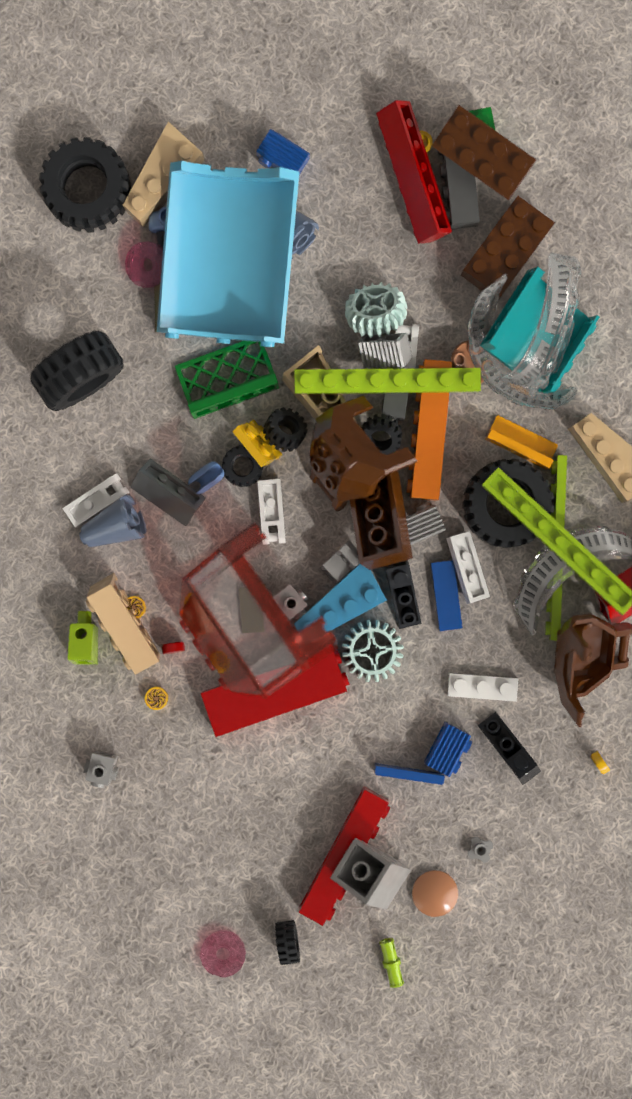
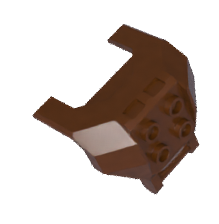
(345, 458)
(587, 658)

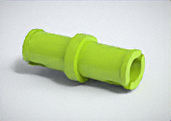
(391, 962)

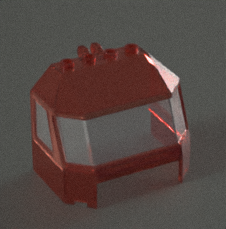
(244, 626)

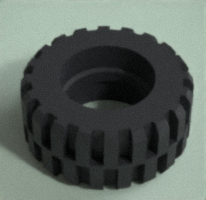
(64, 163)
(76, 370)
(476, 496)

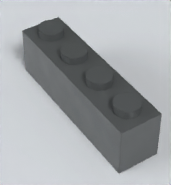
(460, 195)

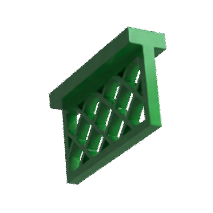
(232, 395)

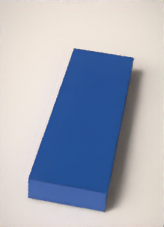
(446, 595)
(409, 774)

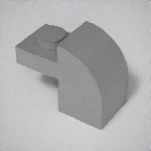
(341, 562)

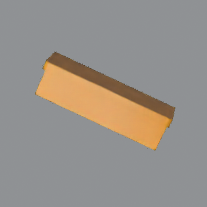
(522, 442)

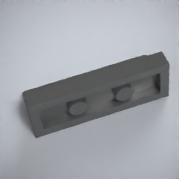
(167, 492)

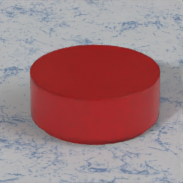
(173, 647)

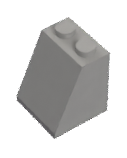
(370, 874)

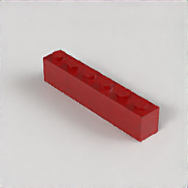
(413, 172)
(359, 824)

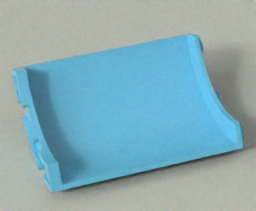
(227, 253)

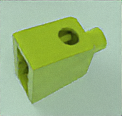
(83, 650)

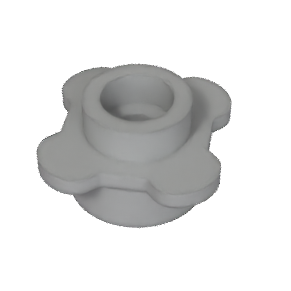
(479, 843)

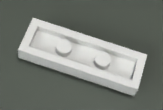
(468, 567)
(482, 687)

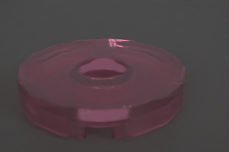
(135, 260)
(229, 941)

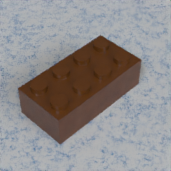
(484, 152)
(508, 245)
(381, 525)

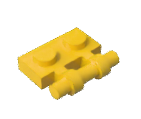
(254, 441)

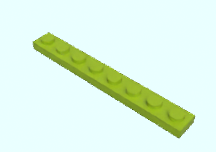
(387, 380)
(559, 541)
(554, 603)

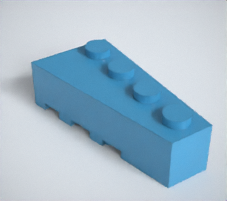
(345, 601)

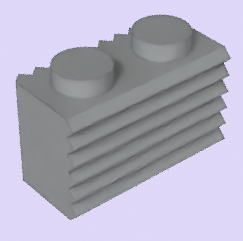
(385, 351)
(424, 523)

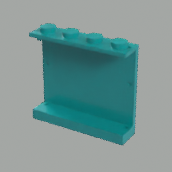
(518, 321)

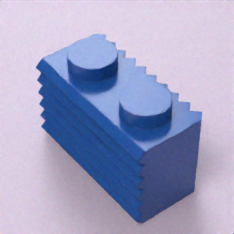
(280, 152)
(447, 749)

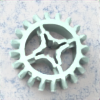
(376, 309)
(374, 665)

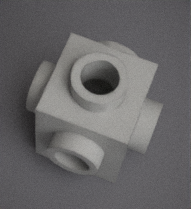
(298, 596)
(107, 763)

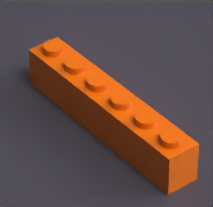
(429, 440)

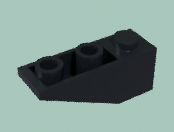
(403, 594)
(509, 748)

